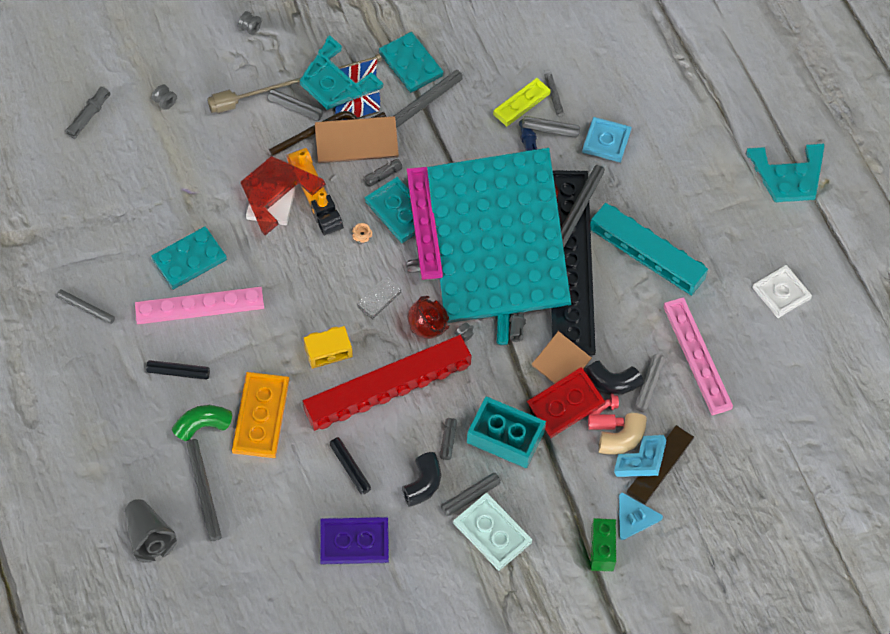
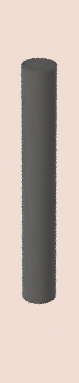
(85, 306)

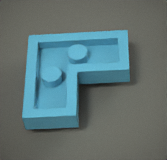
(645, 462)

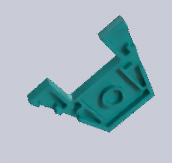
(330, 84)
(791, 180)

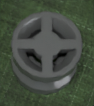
(249, 23)
(164, 97)

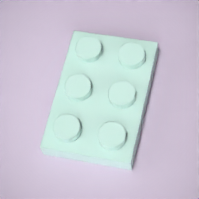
(492, 531)

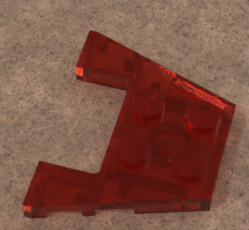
(271, 183)

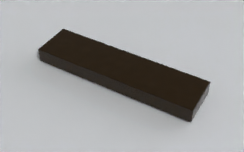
(676, 445)

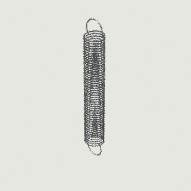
(556, 93)

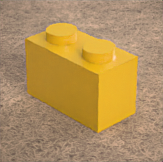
(327, 347)

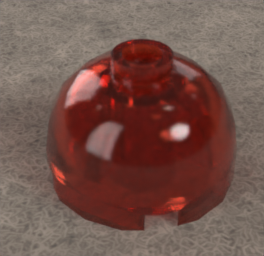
(427, 318)

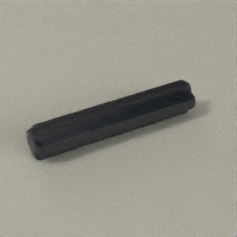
(177, 369)
(350, 465)

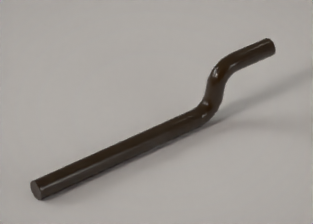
(311, 131)

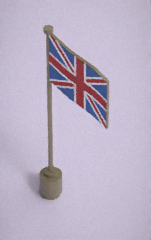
(356, 71)

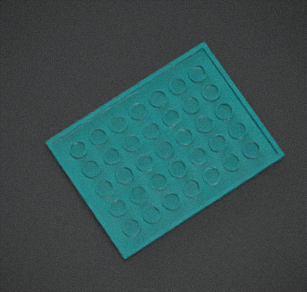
(499, 235)

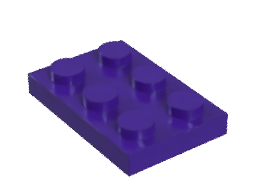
(354, 540)

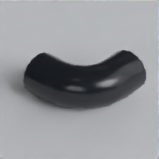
(614, 382)
(427, 482)

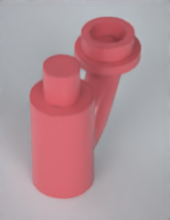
(600, 421)

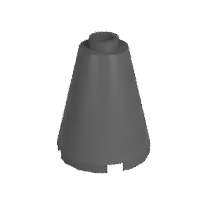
(148, 532)

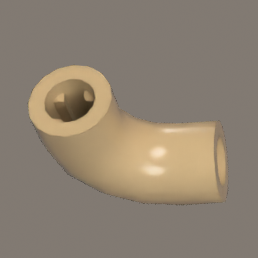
(625, 440)

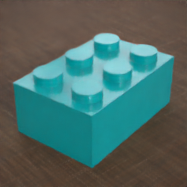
(506, 432)

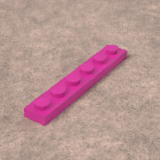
(424, 224)

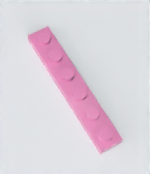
(199, 305)
(698, 356)

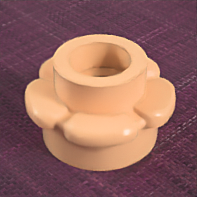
(362, 228)

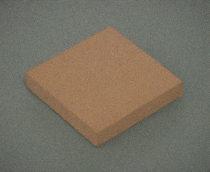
(560, 358)

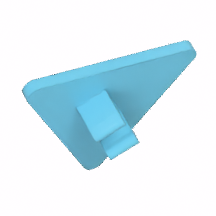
(635, 516)

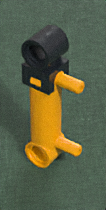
(321, 203)

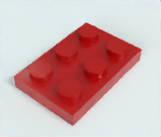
(566, 402)

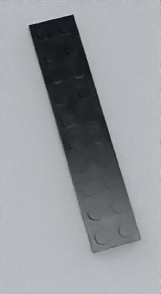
(577, 319)

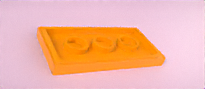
(260, 415)

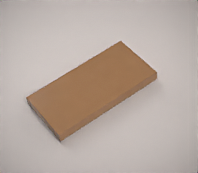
(356, 139)

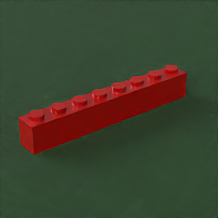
(387, 383)

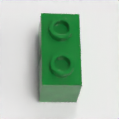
(603, 544)

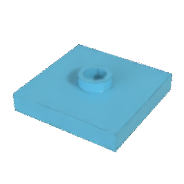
(606, 139)

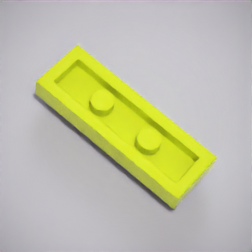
(521, 102)

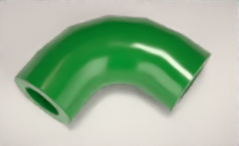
(201, 417)

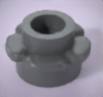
(465, 331)

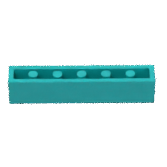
(649, 248)

